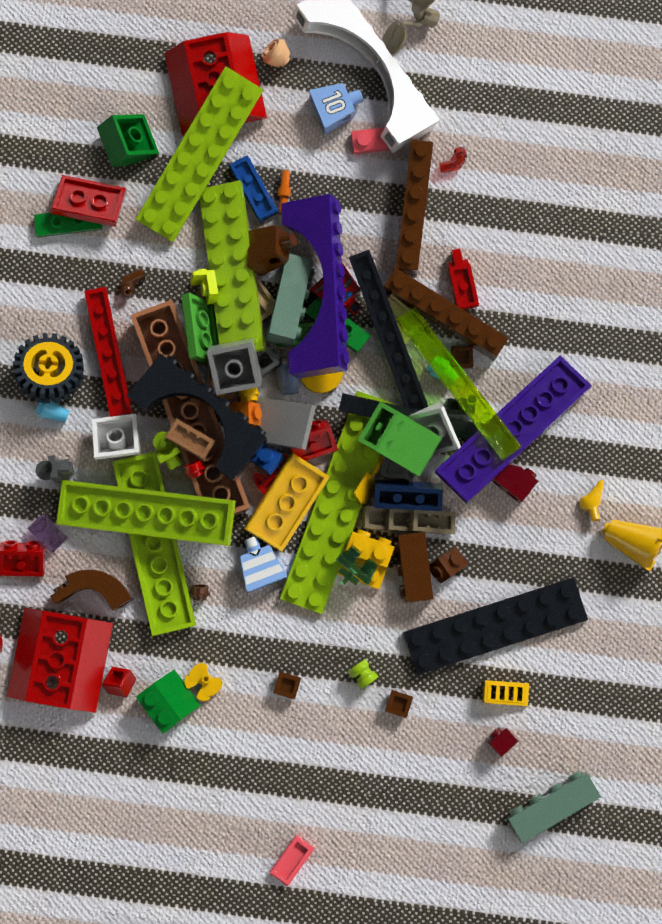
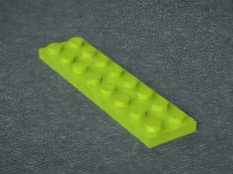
(199, 154)
(227, 246)
(146, 512)
(157, 558)

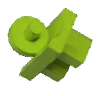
(167, 451)

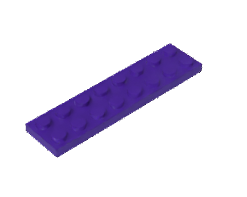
(526, 418)

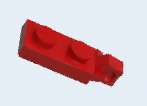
(462, 281)

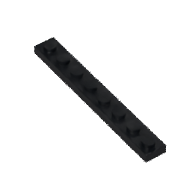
(388, 330)

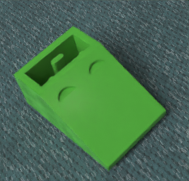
(399, 439)

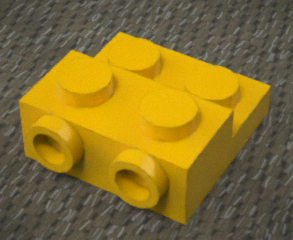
(376, 550)

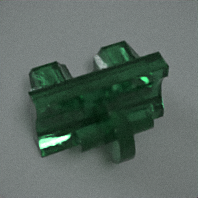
(364, 573)

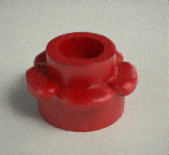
(194, 469)

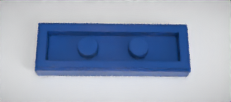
(254, 189)

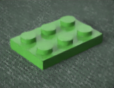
(199, 327)

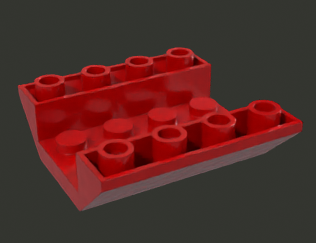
(194, 78)
(76, 663)

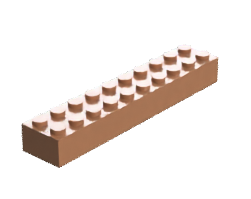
(163, 334)

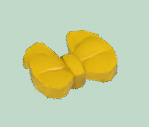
(209, 684)

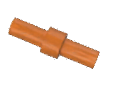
(284, 191)

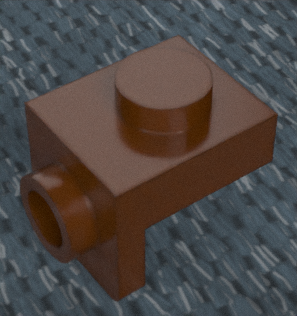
(447, 565)

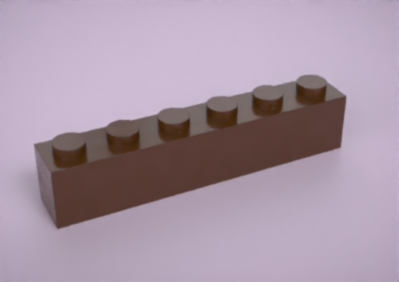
(414, 206)
(445, 314)

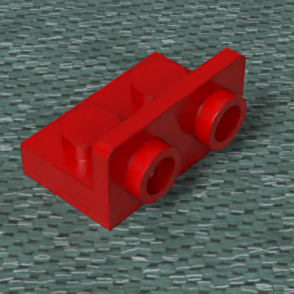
(319, 443)
(22, 559)

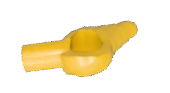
(592, 501)

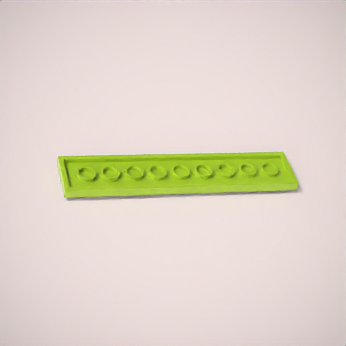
(331, 519)

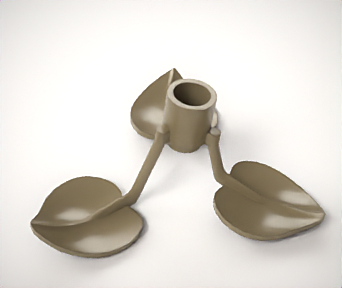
(397, 33)

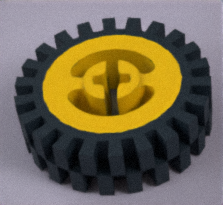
(49, 383)

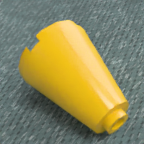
(635, 541)

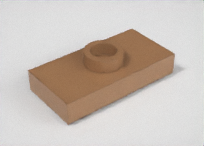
(190, 439)

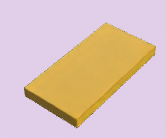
(286, 502)

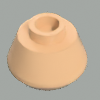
(276, 53)

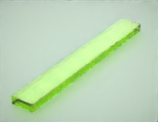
(458, 384)

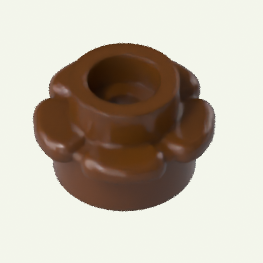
(199, 592)

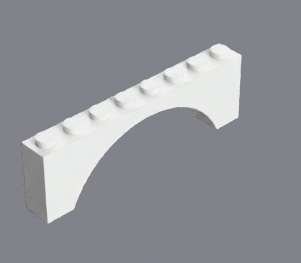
(407, 110)

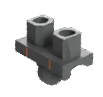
(55, 469)

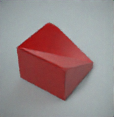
(119, 682)

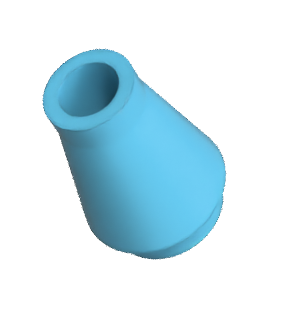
(52, 411)

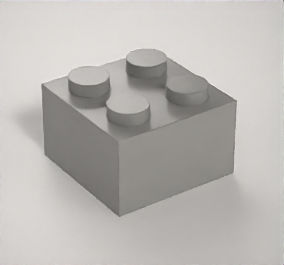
(234, 366)

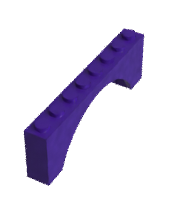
(324, 346)

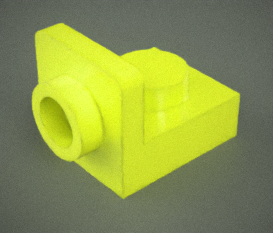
(208, 284)

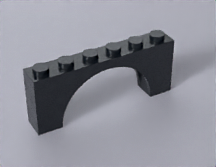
(167, 381)

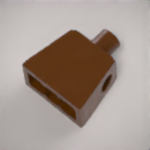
(268, 249)

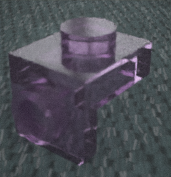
(47, 533)

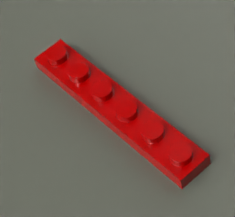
(108, 351)

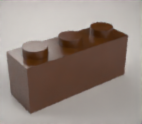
(413, 567)

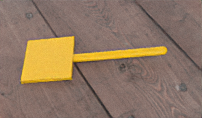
(367, 485)

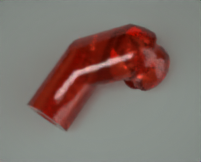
(456, 162)

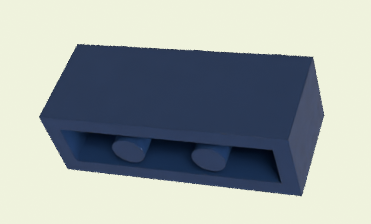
(408, 495)

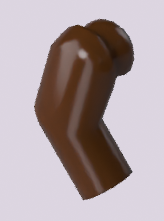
(128, 282)

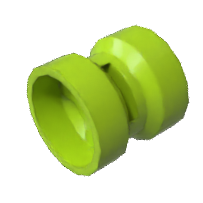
(362, 674)

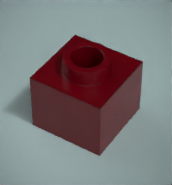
(502, 740)

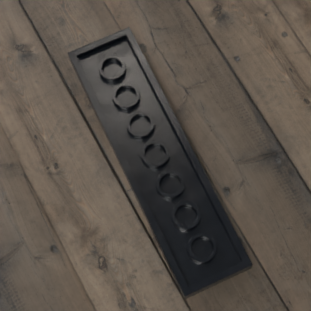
(495, 626)

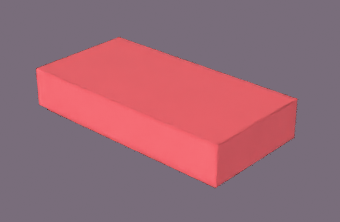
(291, 860)

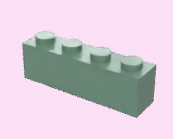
(289, 301)
(553, 806)

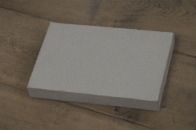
(286, 422)

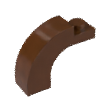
(107, 585)

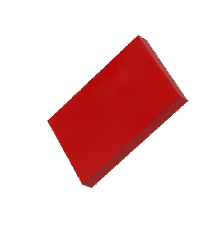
(88, 200)

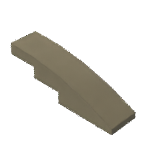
(408, 520)

